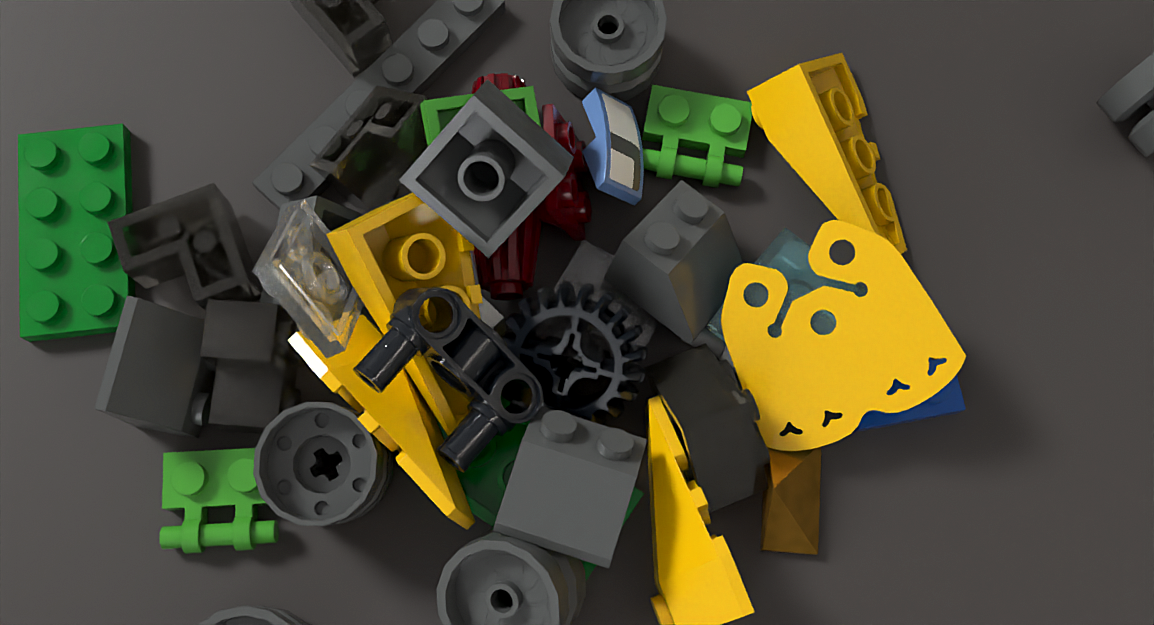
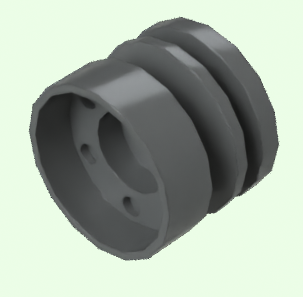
(292, 460)

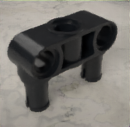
(465, 357)

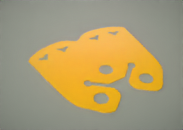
(853, 367)

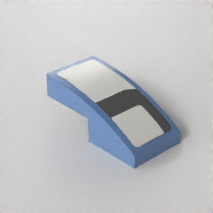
(617, 150)

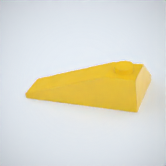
(816, 127)
(406, 249)
(395, 417)
(691, 568)

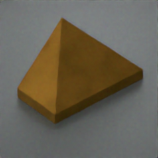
(792, 502)

